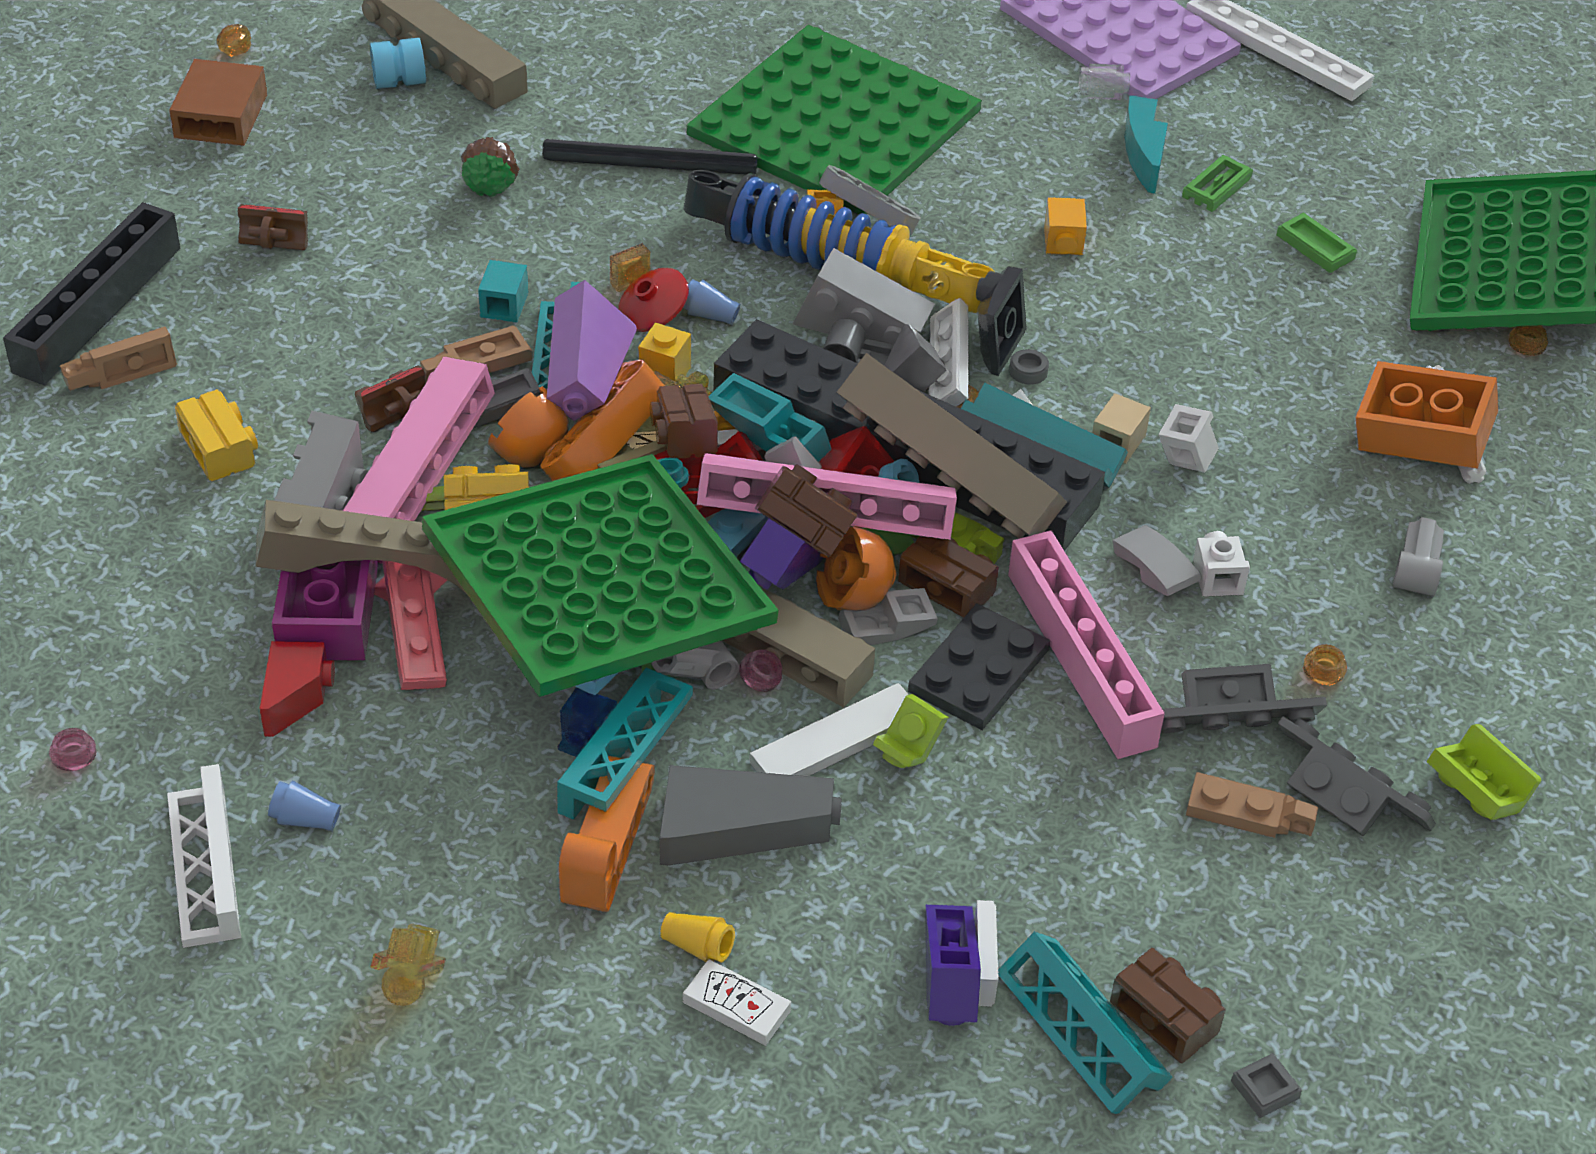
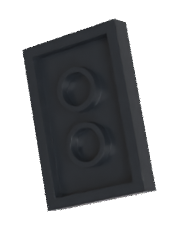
(979, 666)

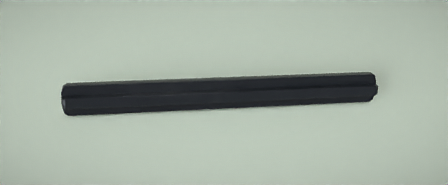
(649, 156)

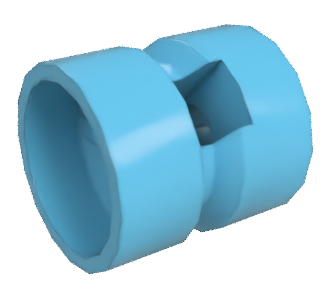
(398, 63)

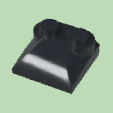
(1000, 316)

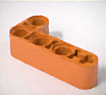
(607, 428)
(596, 857)

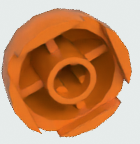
(530, 430)
(857, 572)

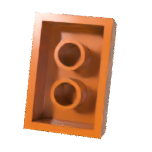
(1427, 414)

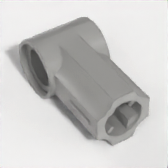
(1419, 562)
(710, 663)

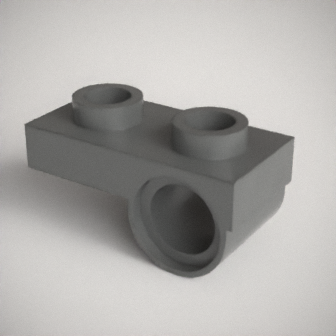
(849, 341)

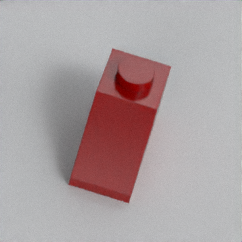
(293, 683)

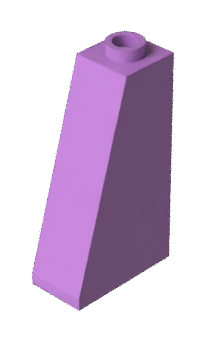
(586, 349)

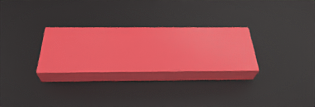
(414, 626)

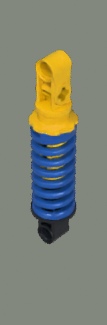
(756, 209)

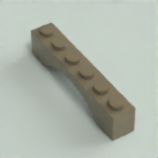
(306, 537)

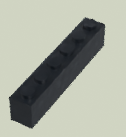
(91, 293)

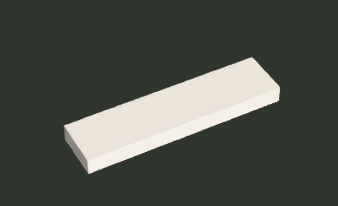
(950, 341)
(831, 737)

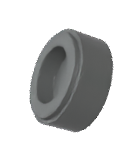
(1029, 366)

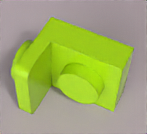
(911, 733)

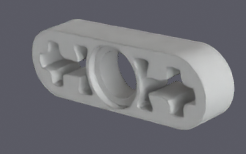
(868, 198)

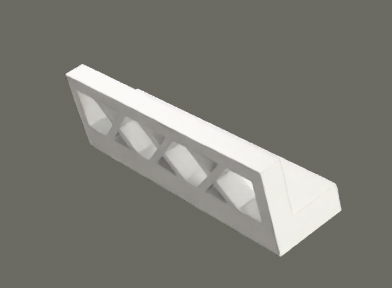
(218, 852)

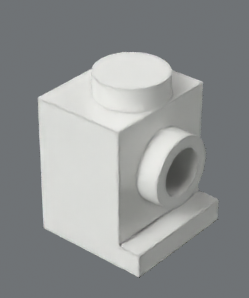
(1189, 438)
(1221, 555)

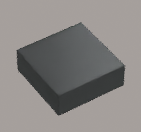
(1266, 1085)

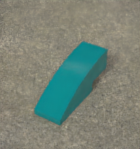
(1144, 140)
(766, 416)

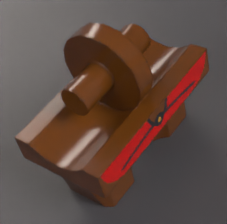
(272, 227)
(390, 398)

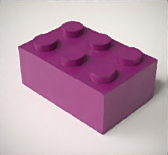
(327, 606)

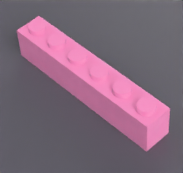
(425, 441)
(877, 501)
(1086, 645)

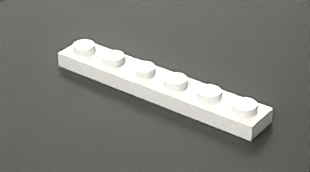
(1284, 47)

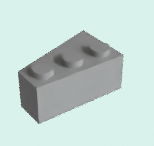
(861, 294)
(327, 465)

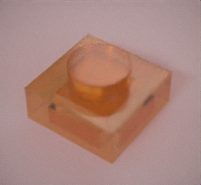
(628, 266)

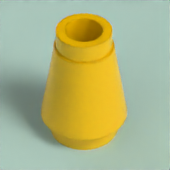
(699, 935)

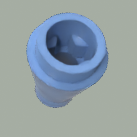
(710, 303)
(301, 807)

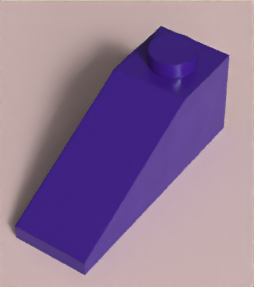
(779, 557)
(952, 964)

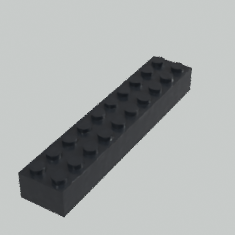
(811, 382)

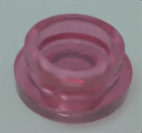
(761, 670)
(72, 740)

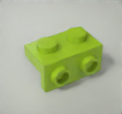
(1485, 773)

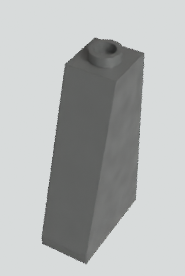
(742, 812)

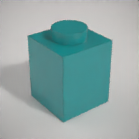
(503, 291)

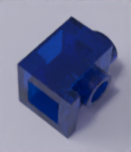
(581, 719)

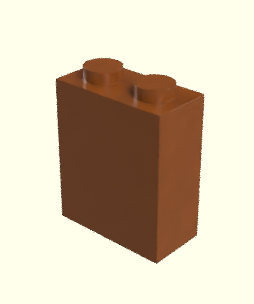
(218, 102)

